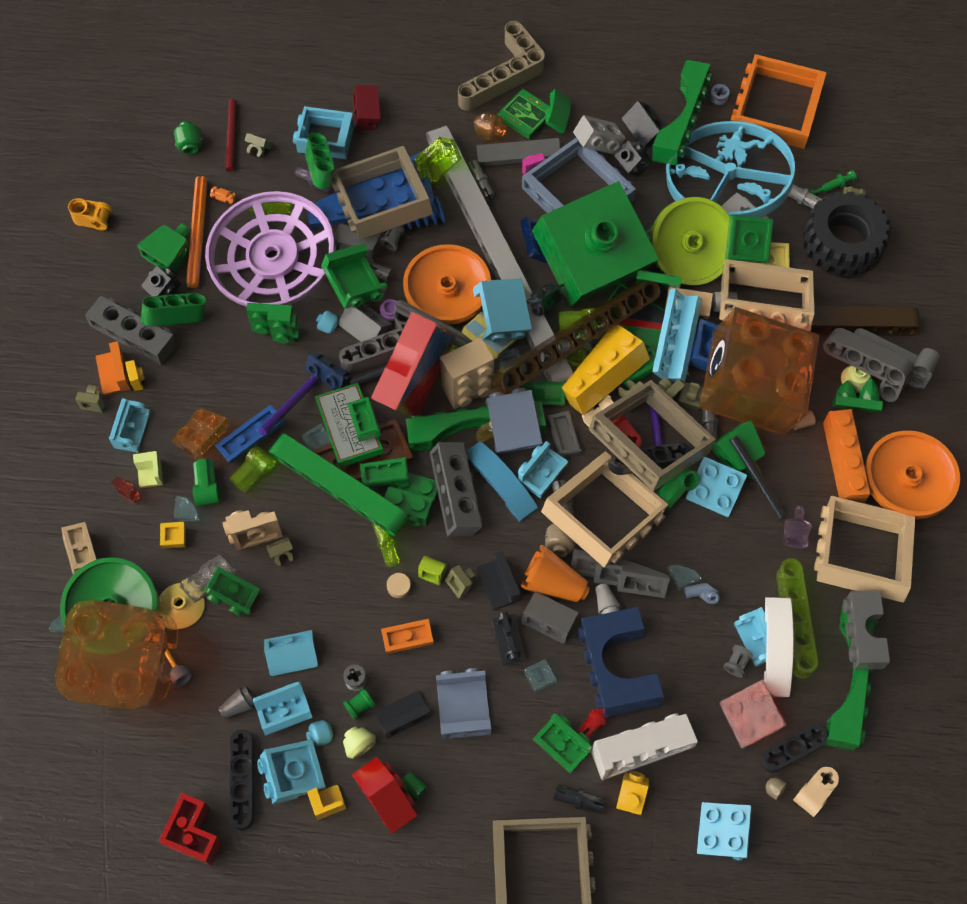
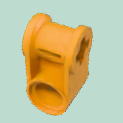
(91, 213)

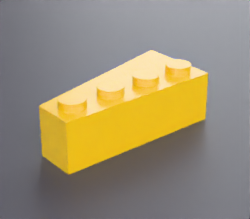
(605, 368)

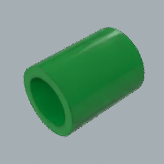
(413, 785)

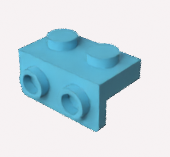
(541, 470)
(282, 708)

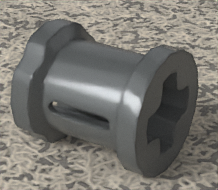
(391, 238)
(732, 666)
(360, 673)

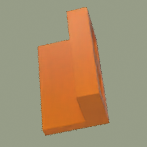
(113, 370)

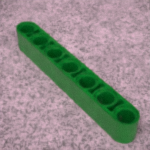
(339, 484)

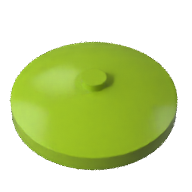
(691, 240)

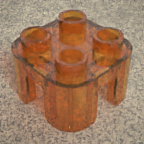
(115, 655)

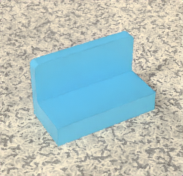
(290, 653)

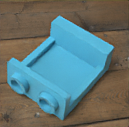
(504, 308)

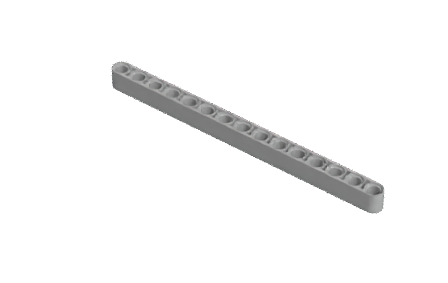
(496, 248)

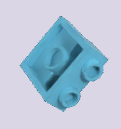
(290, 771)

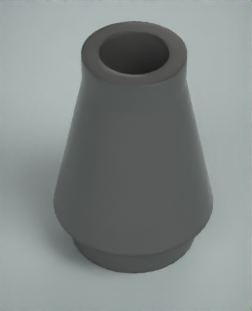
(237, 703)

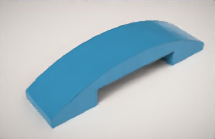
(502, 480)

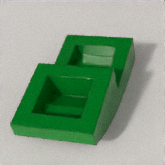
(558, 112)

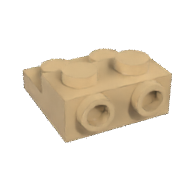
(250, 531)

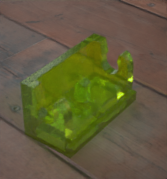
(437, 158)

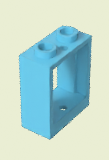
(325, 118)

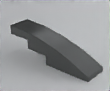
(624, 574)

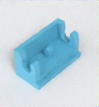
(129, 425)
(753, 633)

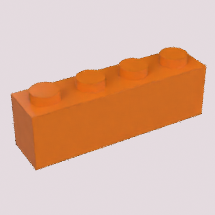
(846, 456)

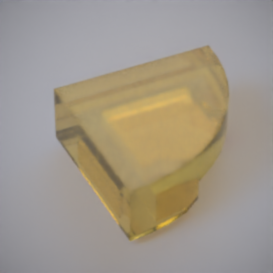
(484, 432)

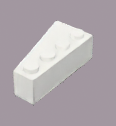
(643, 745)

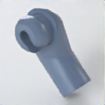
(704, 591)

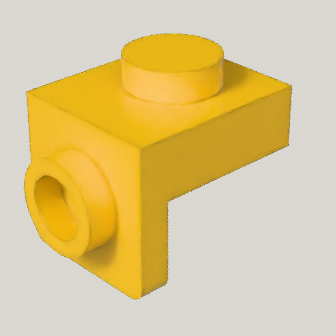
(633, 792)

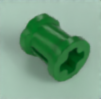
(359, 704)

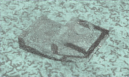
(196, 583)

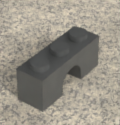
(865, 650)

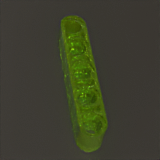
(800, 607)

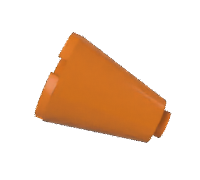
(554, 577)

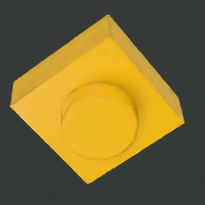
(135, 375)
(172, 535)

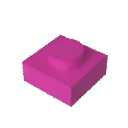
(531, 162)

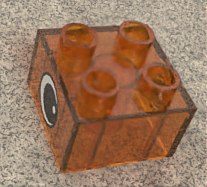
(760, 371)

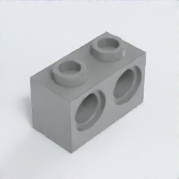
(599, 135)

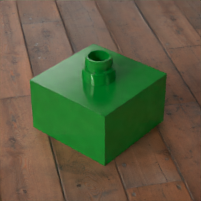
(594, 243)

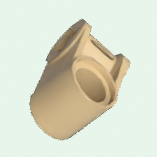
(815, 793)

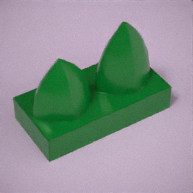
(867, 401)

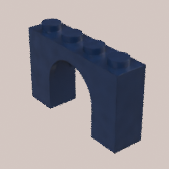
(616, 693)

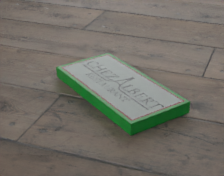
(341, 429)

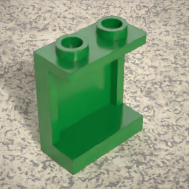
(352, 276)

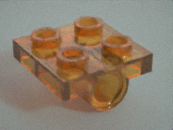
(200, 432)

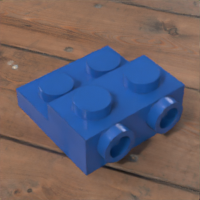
(702, 344)

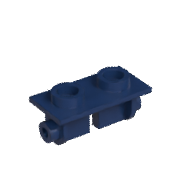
(321, 368)

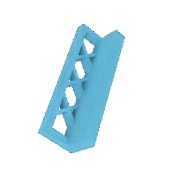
(679, 336)

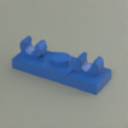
(247, 436)

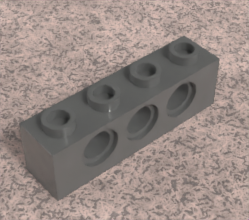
(156, 349)
(455, 489)

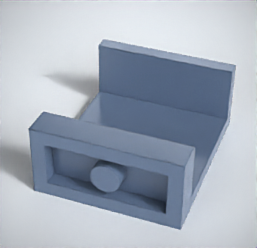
(513, 421)
(463, 704)

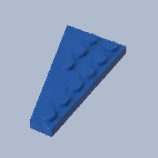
(370, 195)

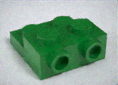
(274, 319)
(414, 498)

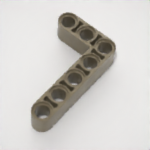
(524, 66)

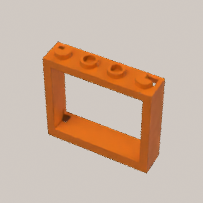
(786, 72)

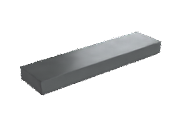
(515, 151)

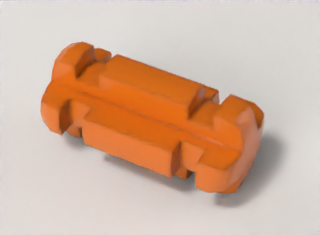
(223, 195)

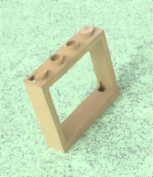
(772, 278)
(875, 518)
(584, 537)

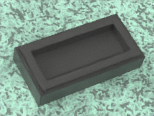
(564, 434)

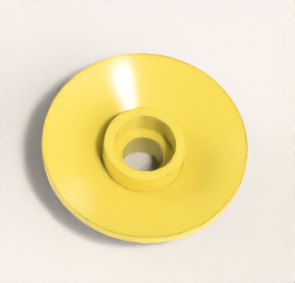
(183, 615)

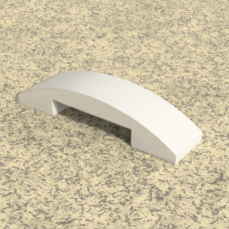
(779, 646)

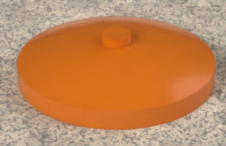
(443, 282)
(912, 474)

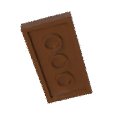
(393, 446)

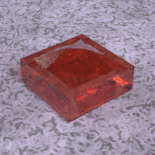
(125, 489)

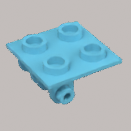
(717, 486)
(724, 830)

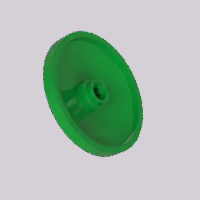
(110, 581)

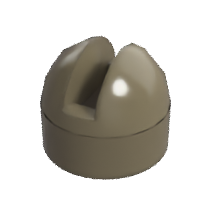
(775, 788)

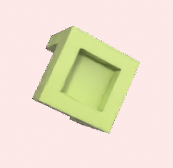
(148, 469)

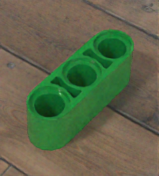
(319, 160)
(173, 309)

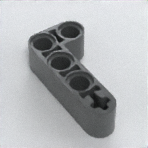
(376, 344)
(872, 359)
(923, 365)

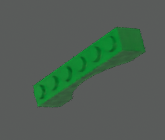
(671, 140)
(427, 431)
(845, 725)

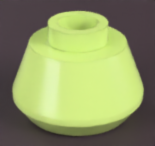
(856, 377)
(358, 742)

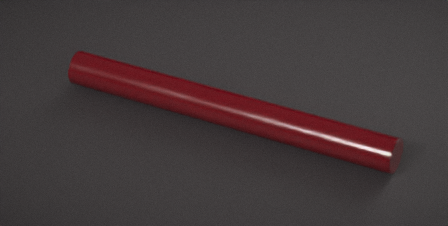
(231, 132)

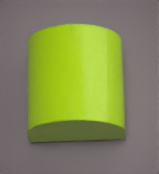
(431, 570)

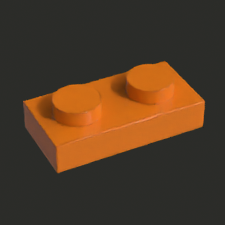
(407, 636)

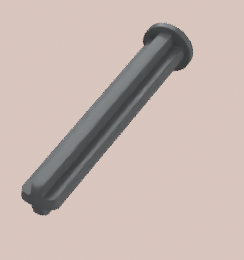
(406, 309)

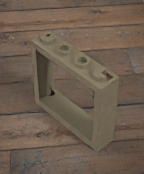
(369, 169)
(632, 455)
(585, 856)

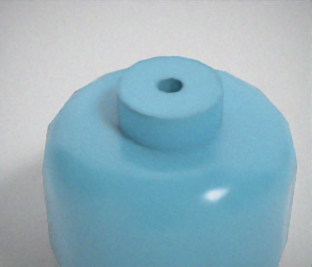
(327, 322)
(320, 733)

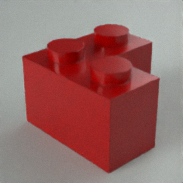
(385, 794)
(184, 831)

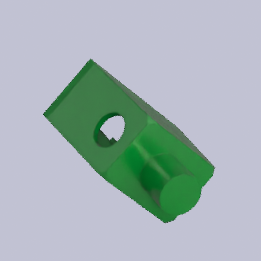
(166, 247)
(748, 436)

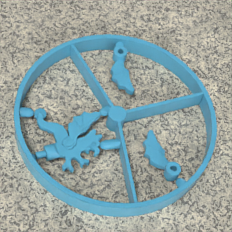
(730, 170)

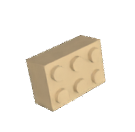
(467, 373)

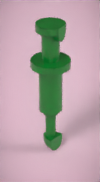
(839, 181)

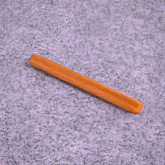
(197, 229)

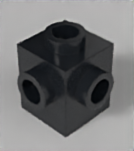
(633, 158)
(161, 282)

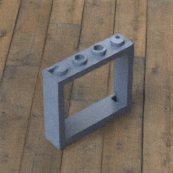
(597, 162)

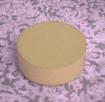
(398, 585)

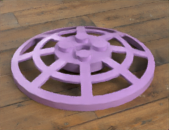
(268, 241)

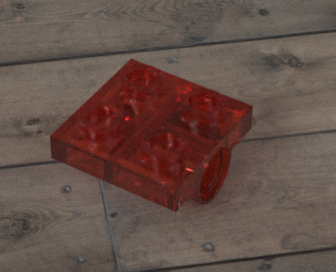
(753, 713)

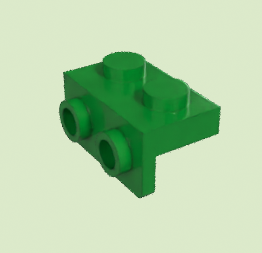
(231, 591)
(563, 742)

